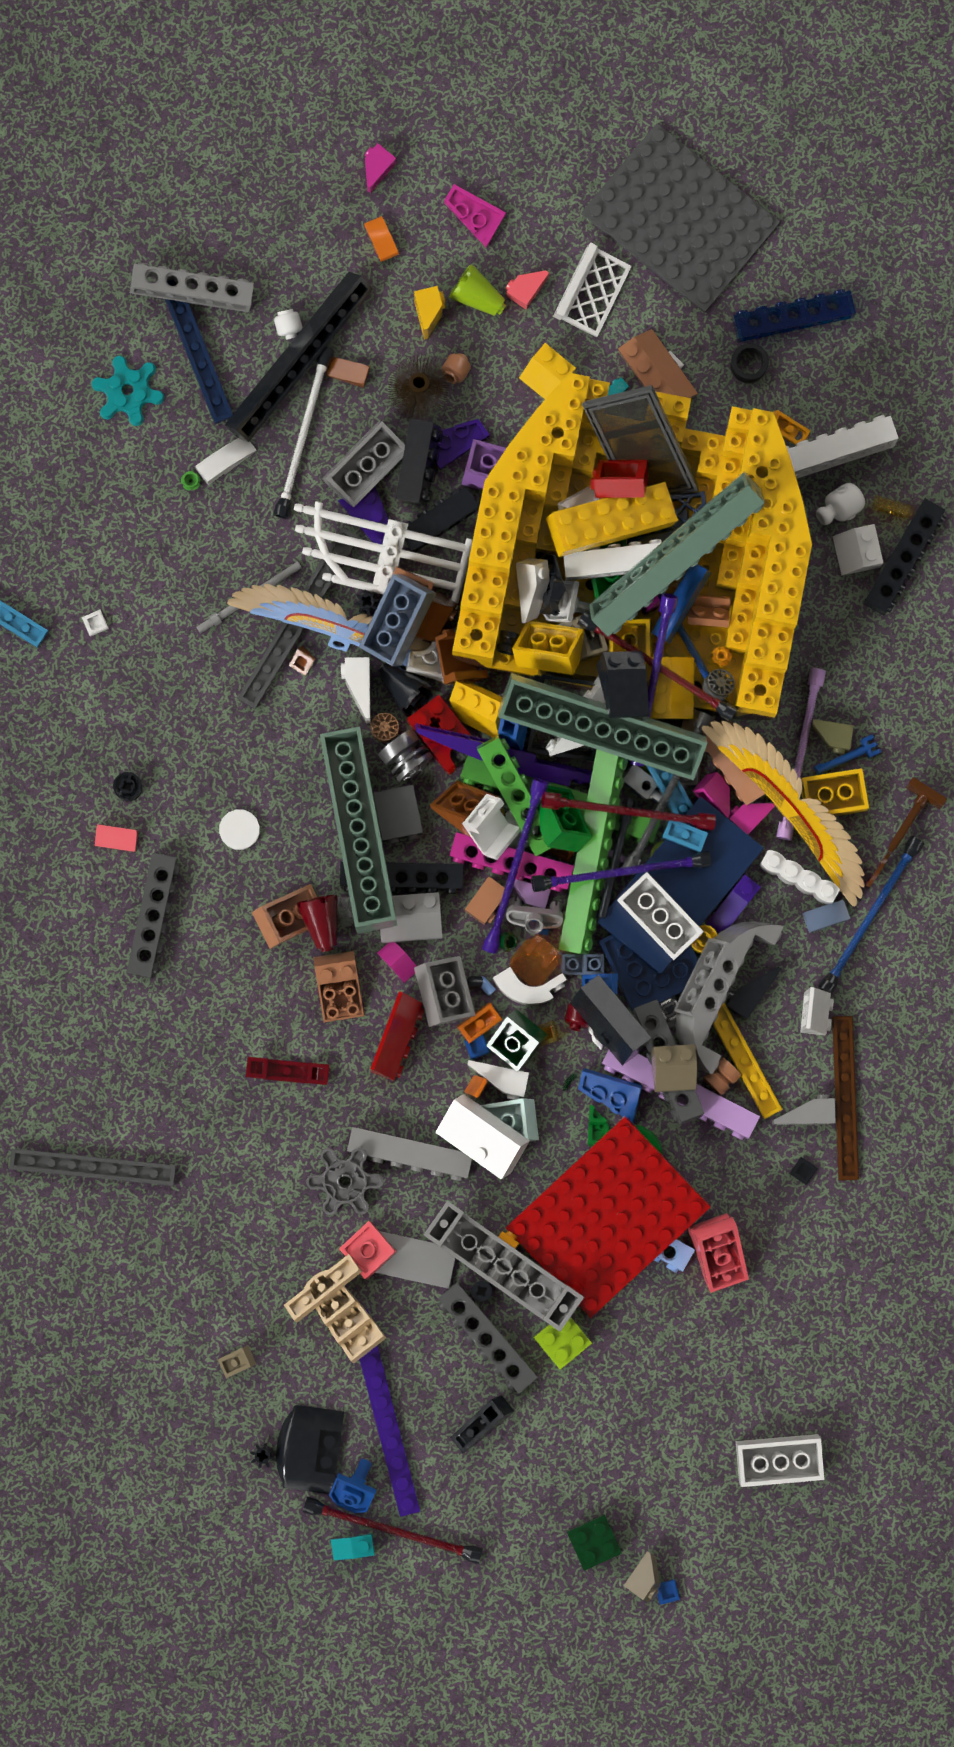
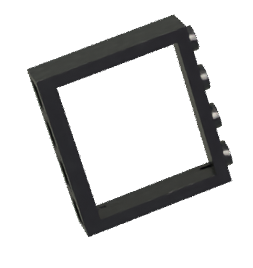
(540, 748)

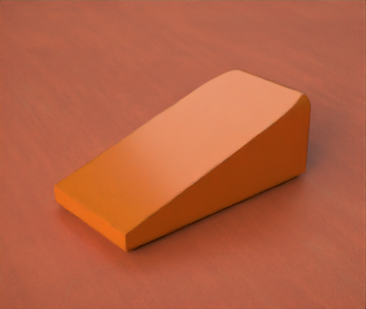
(476, 1086)

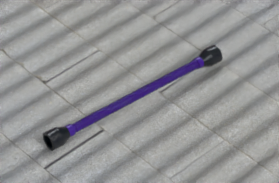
(699, 860)

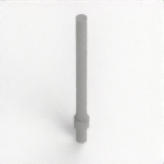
(215, 618)

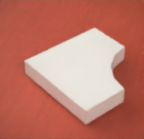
(425, 663)

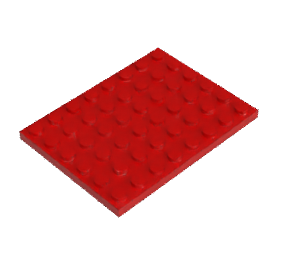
(608, 1216)

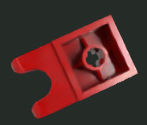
(438, 710)

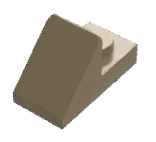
(237, 1361)

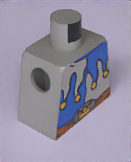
(633, 779)

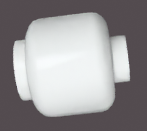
(288, 323)

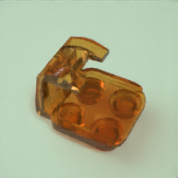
(535, 960)

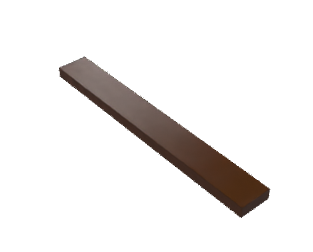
(845, 1098)

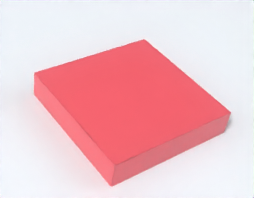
(368, 1249)

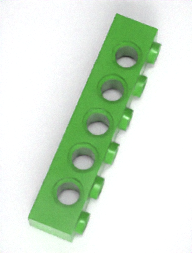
(488, 751)

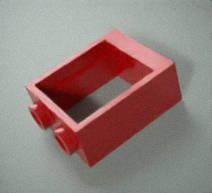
(620, 478)

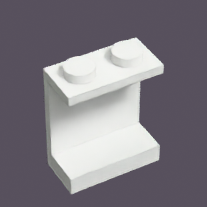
(490, 828)

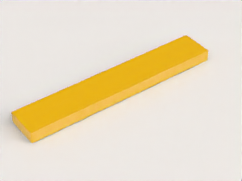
(746, 1063)

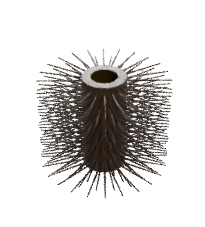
(418, 388)

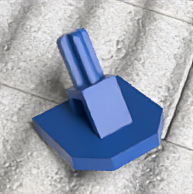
(352, 1492)

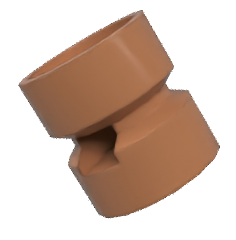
(722, 1077)

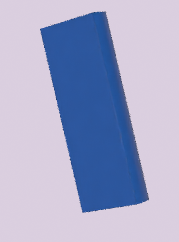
(687, 593)

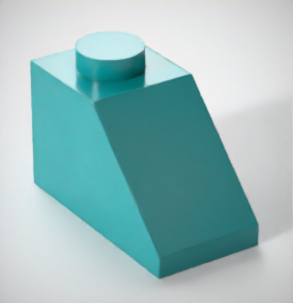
(353, 1547)

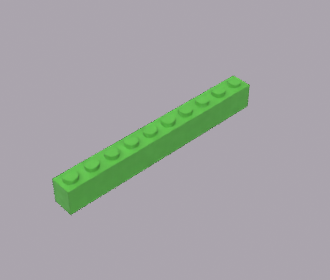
(477, 773)
(585, 895)

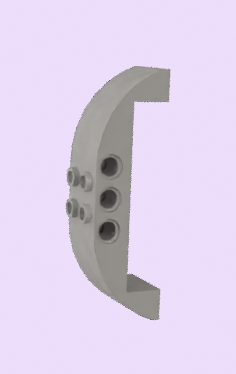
(503, 1266)

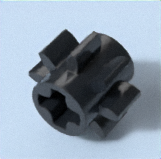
(367, 608)
(257, 1458)

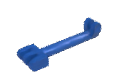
(865, 748)

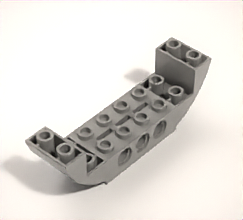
(711, 981)

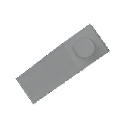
(813, 1112)

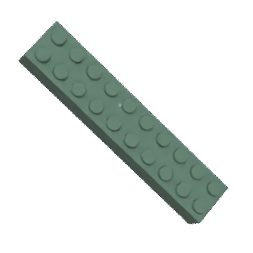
(676, 554)
(588, 724)
(358, 830)

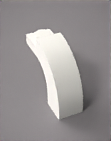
(527, 995)

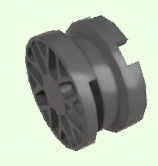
(718, 684)

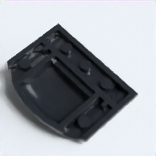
(309, 1448)

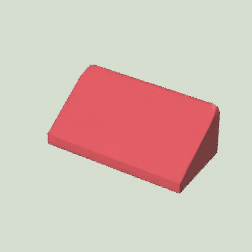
(116, 838)

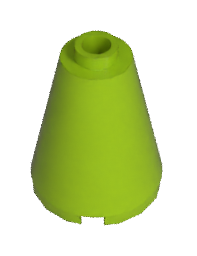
(477, 292)

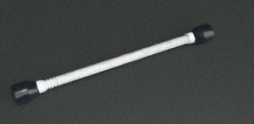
(283, 506)

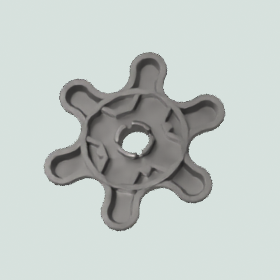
(338, 1193)

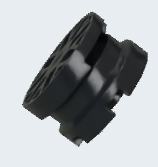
(127, 786)

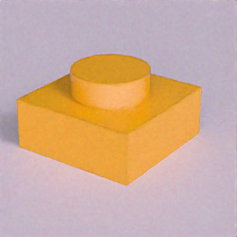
(509, 1238)

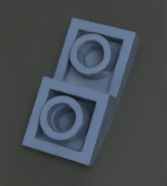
(826, 916)
(582, 964)

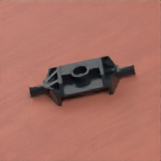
(555, 587)

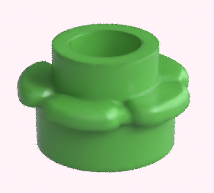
(185, 480)

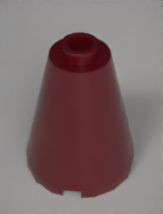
(321, 920)

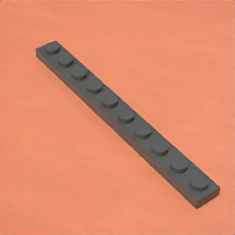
(288, 633)

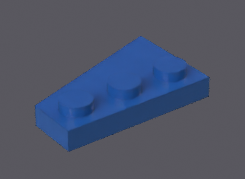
(613, 1092)

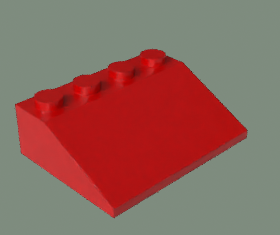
(396, 1037)

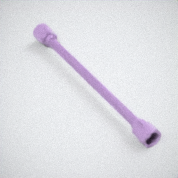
(815, 680)

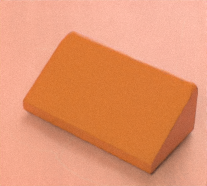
(476, 1025)

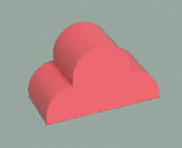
(719, 1252)

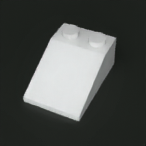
(357, 677)
(816, 1011)

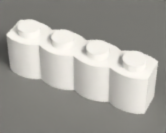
(804, 880)

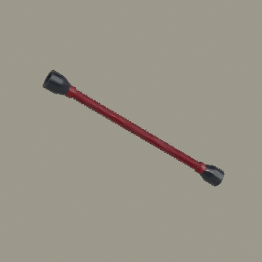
(724, 708)
(315, 1507)

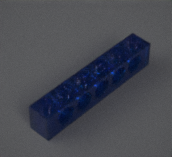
(841, 298)

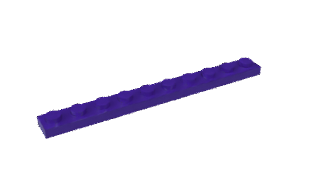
(389, 1432)

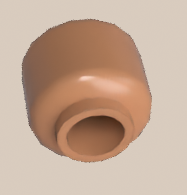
(456, 368)

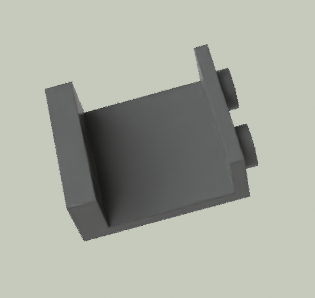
(398, 814)

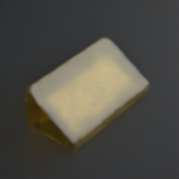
(892, 507)

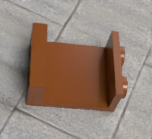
(451, 668)

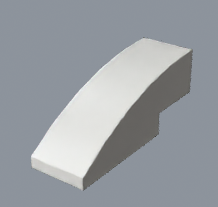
(224, 460)

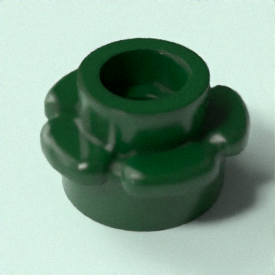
(512, 941)

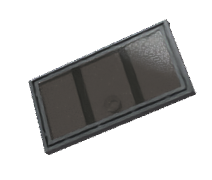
(636, 428)

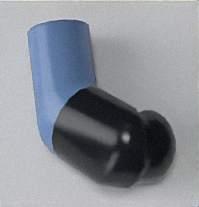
(480, 982)

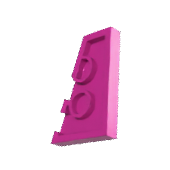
(476, 214)

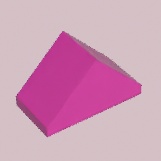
(397, 961)

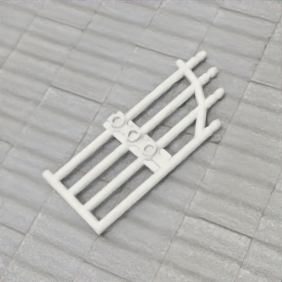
(389, 551)

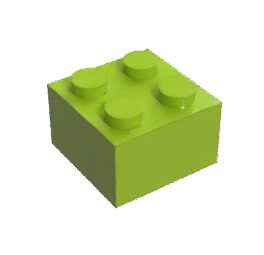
(564, 1344)

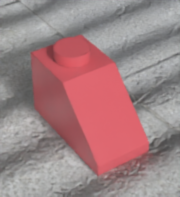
(526, 287)

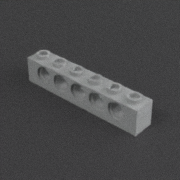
(181, 292)

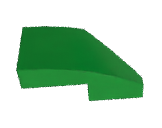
(596, 1127)

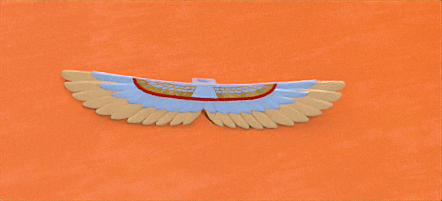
(311, 613)

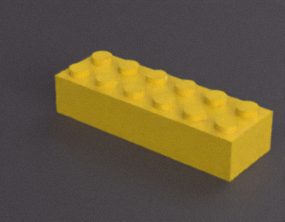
(611, 520)

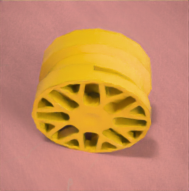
(699, 944)

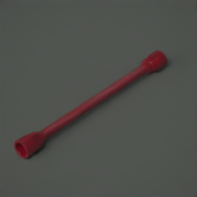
(554, 801)

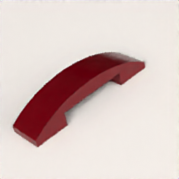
(287, 1071)

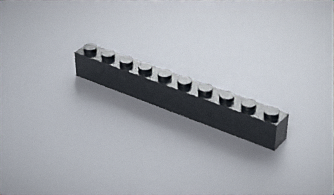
(298, 356)

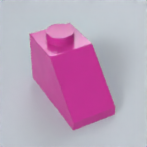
(378, 165)
(715, 792)
(750, 816)

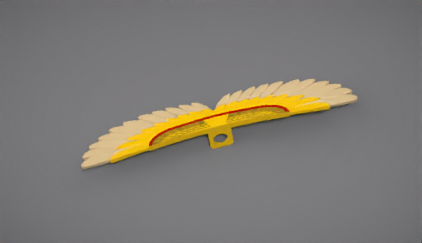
(780, 784)

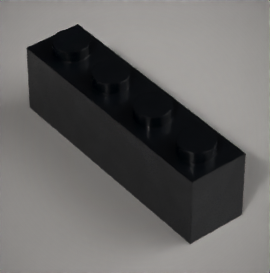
(442, 517)

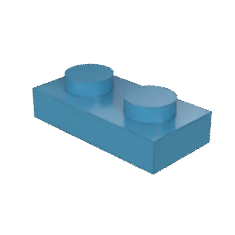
(685, 835)

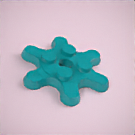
(132, 403)

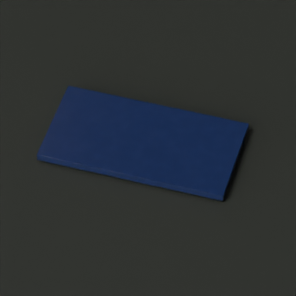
(690, 887)

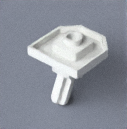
(569, 604)

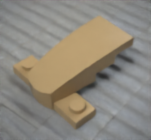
(338, 1309)

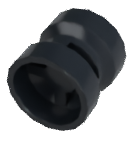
(507, 641)

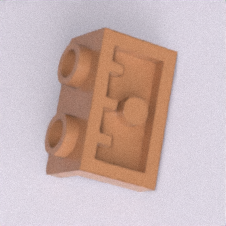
(710, 611)

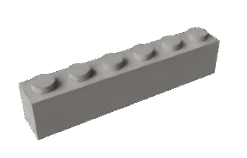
(411, 1153)

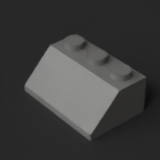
(416, 917)

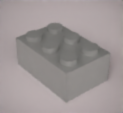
(444, 991)

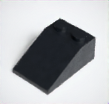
(624, 683)

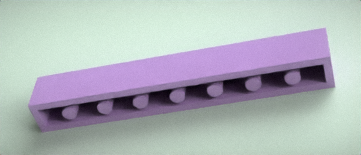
(715, 1108)

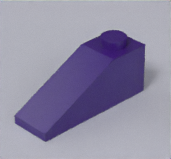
(733, 904)

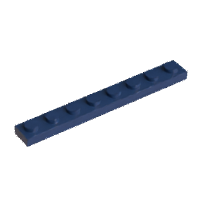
(199, 359)

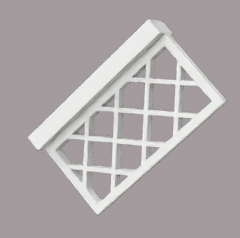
(576, 282)

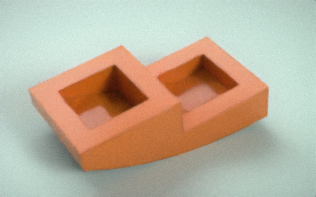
(381, 239)

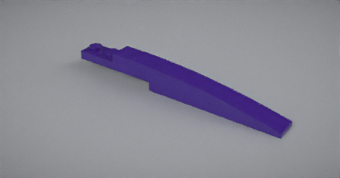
(529, 765)

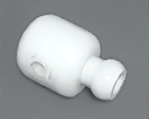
(841, 504)

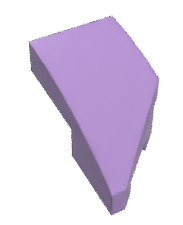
(526, 893)

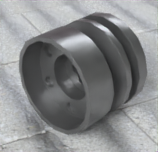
(405, 755)

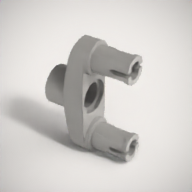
(524, 915)

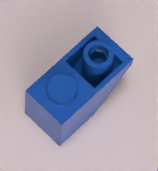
(513, 733)

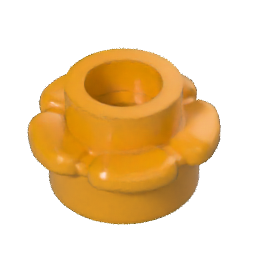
(716, 656)

